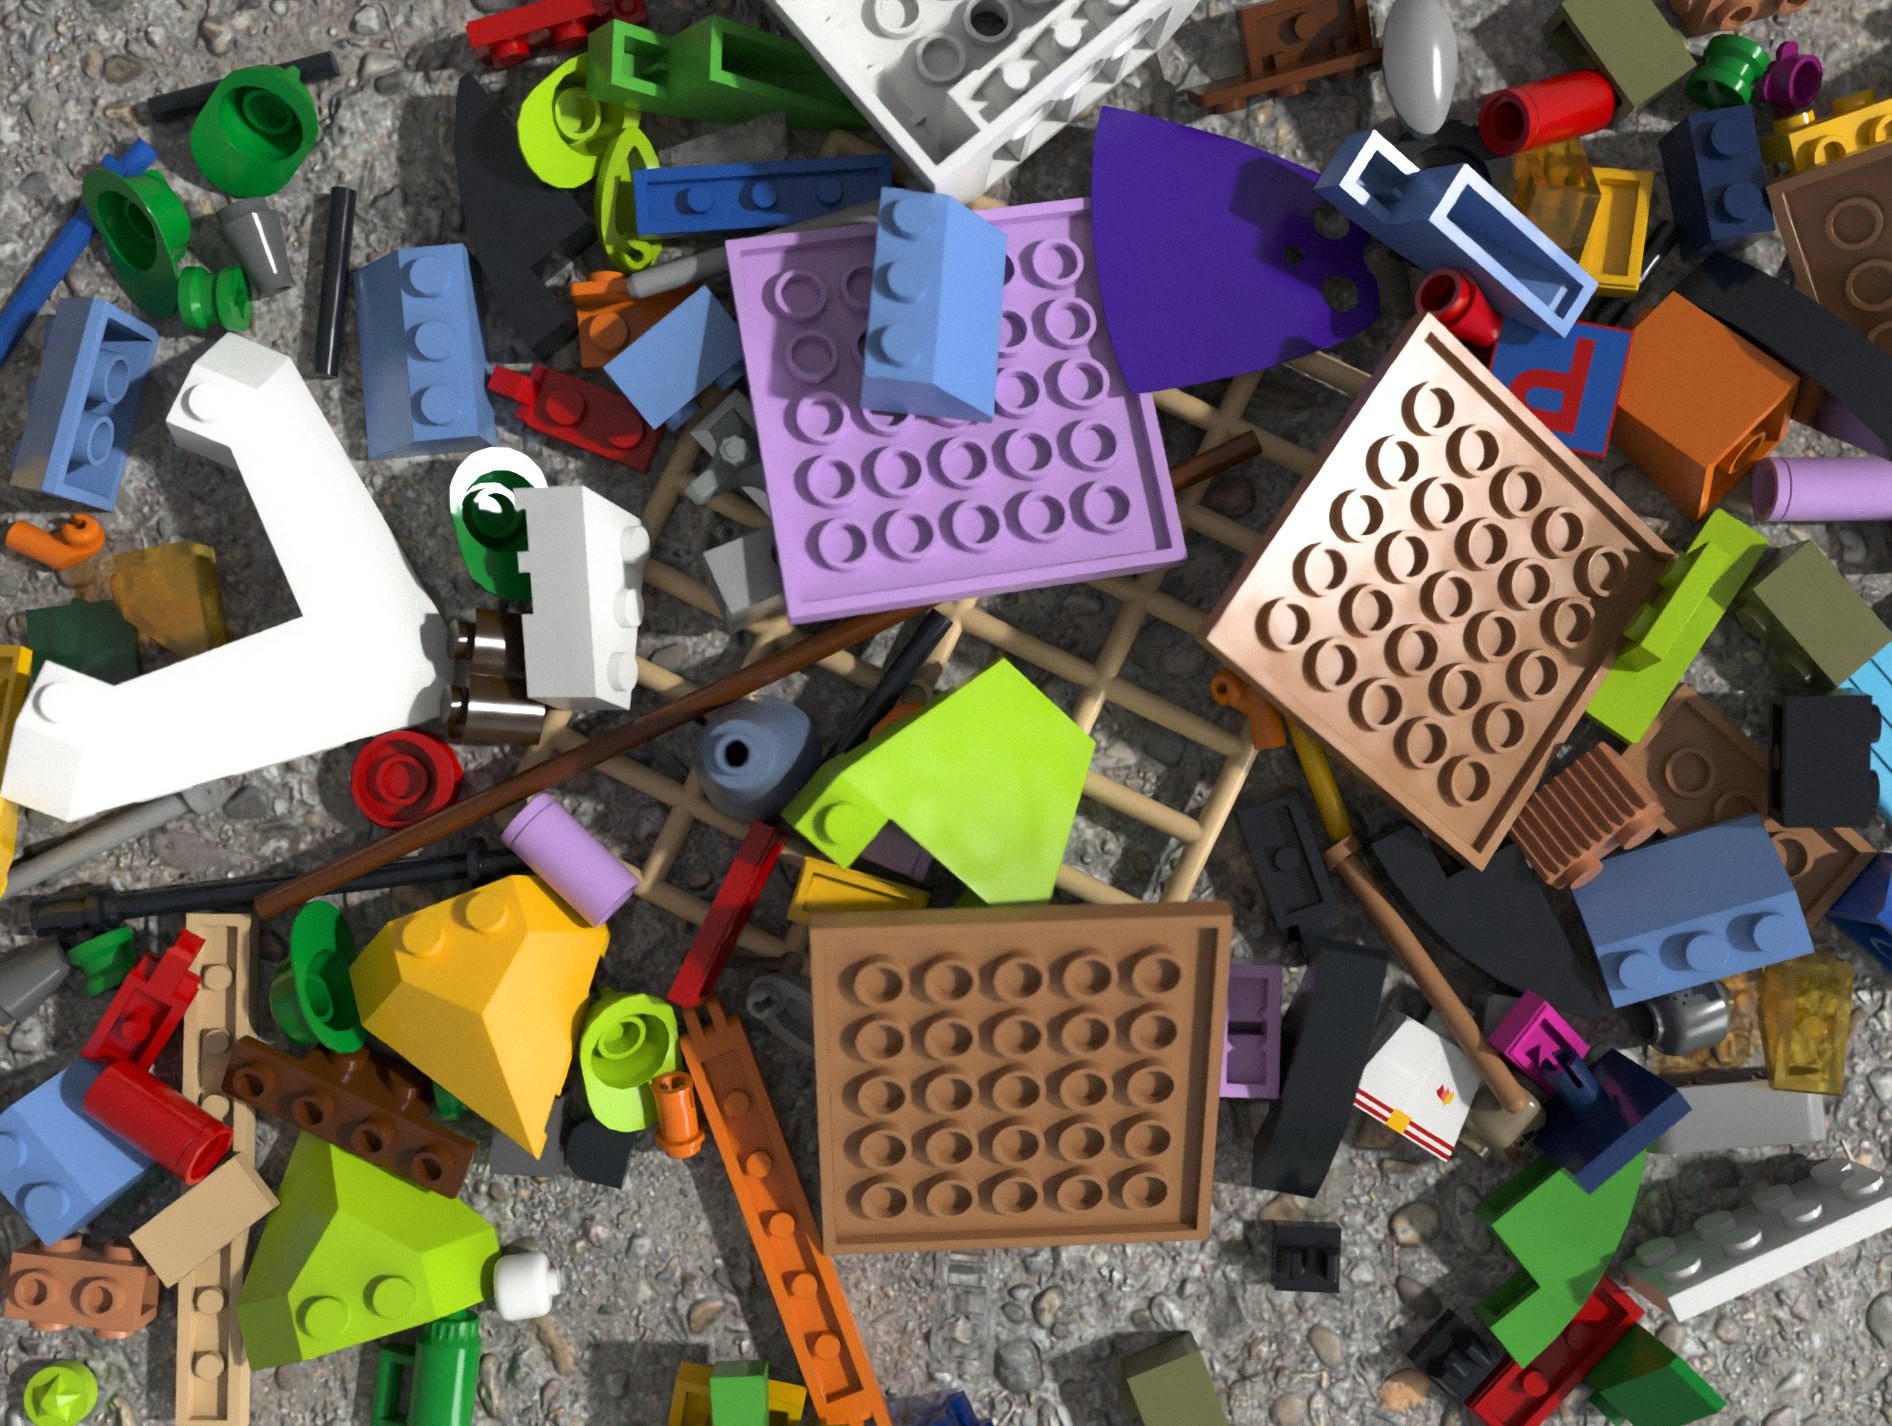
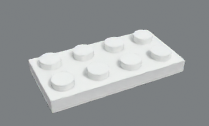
(1762, 1240)

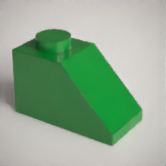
(1649, 1384)

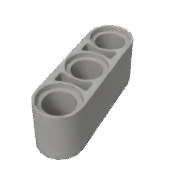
(1738, 1113)

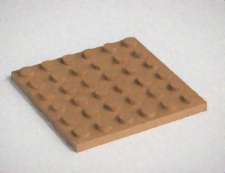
(1440, 594)
(1018, 1074)

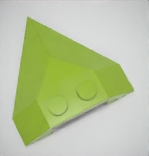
(357, 1258)

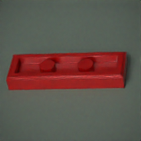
(728, 914)
(1531, 1394)

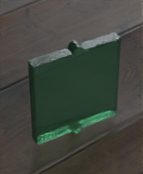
(85, 639)

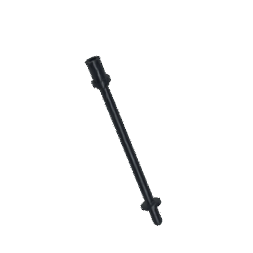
(105, 908)

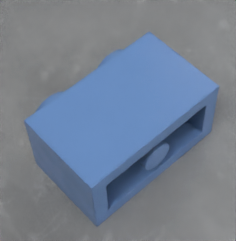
(679, 361)

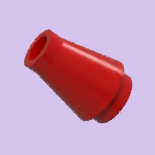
(1459, 306)

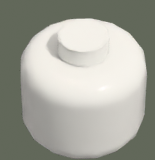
(524, 1285)

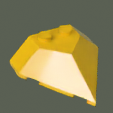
(486, 997)

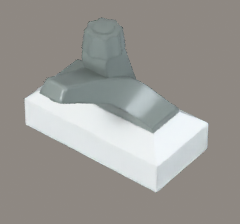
(731, 440)

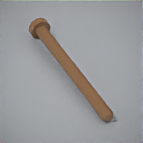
(1424, 972)

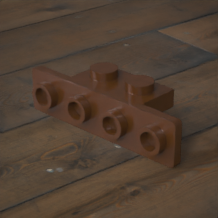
(1291, 44)
(356, 1103)

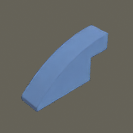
(1461, 223)

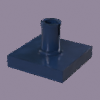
(1602, 1115)

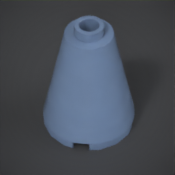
(780, 763)

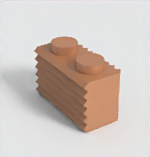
(1585, 818)

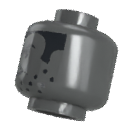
(1684, 1019)

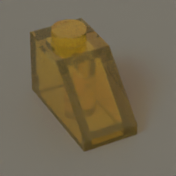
(1558, 193)
(173, 596)
(1805, 1022)

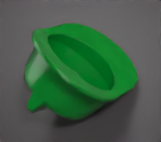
(255, 130)
(143, 234)
(486, 519)
(313, 986)

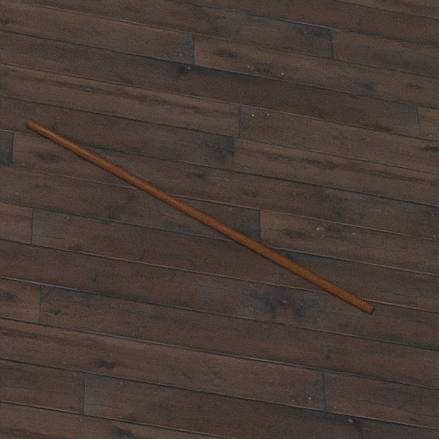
(655, 723)

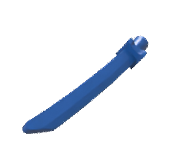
(63, 253)

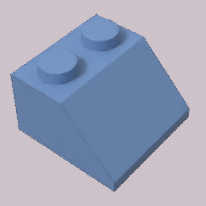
(59, 1161)

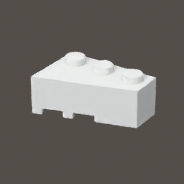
(585, 597)

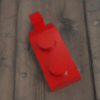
(565, 24)
(580, 415)
(147, 1006)

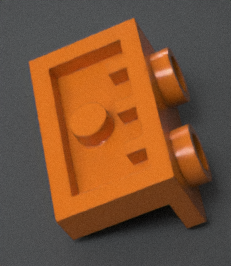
(614, 320)

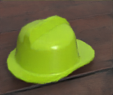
(564, 131)
(621, 1051)

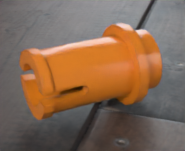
(679, 1128)

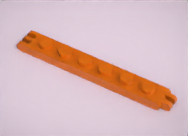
(781, 1218)

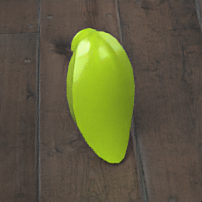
(616, 201)

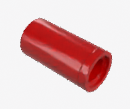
(1546, 112)
(158, 1121)

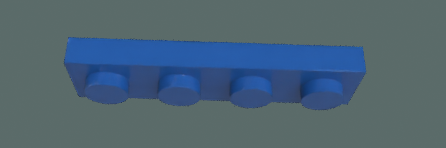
(753, 194)

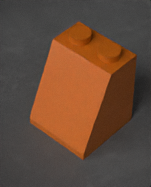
(1698, 405)

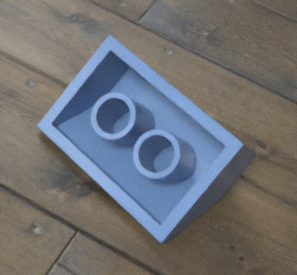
(933, 309)
(424, 353)
(84, 403)
(1690, 911)

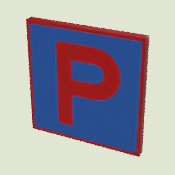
(1566, 381)

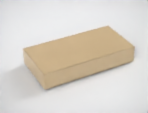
(204, 1220)

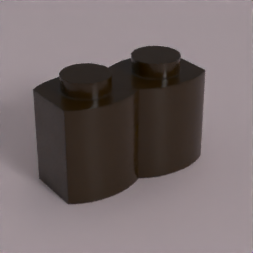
(489, 681)

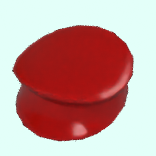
(405, 778)

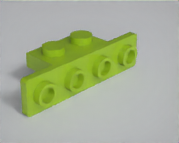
(1674, 628)

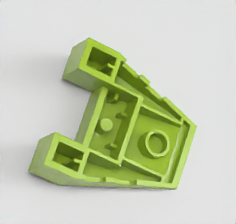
(972, 778)

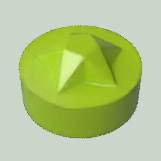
(60, 1394)

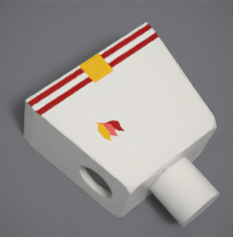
(1418, 1081)

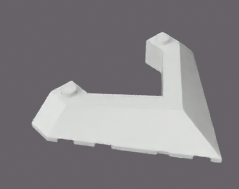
(348, 669)

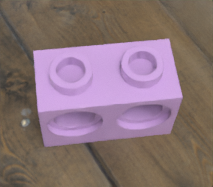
(1252, 1029)

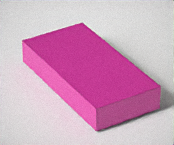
(1531, 1034)

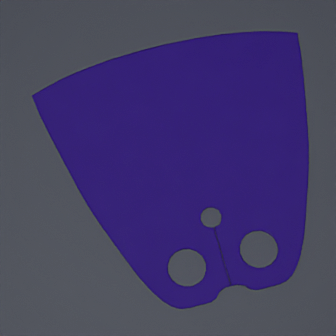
(1195, 259)

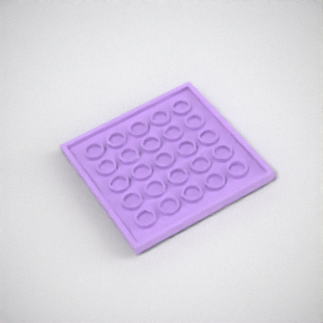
(936, 508)

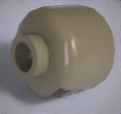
(1497, 1132)

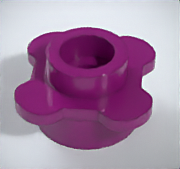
(1791, 80)

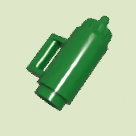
(441, 1378)

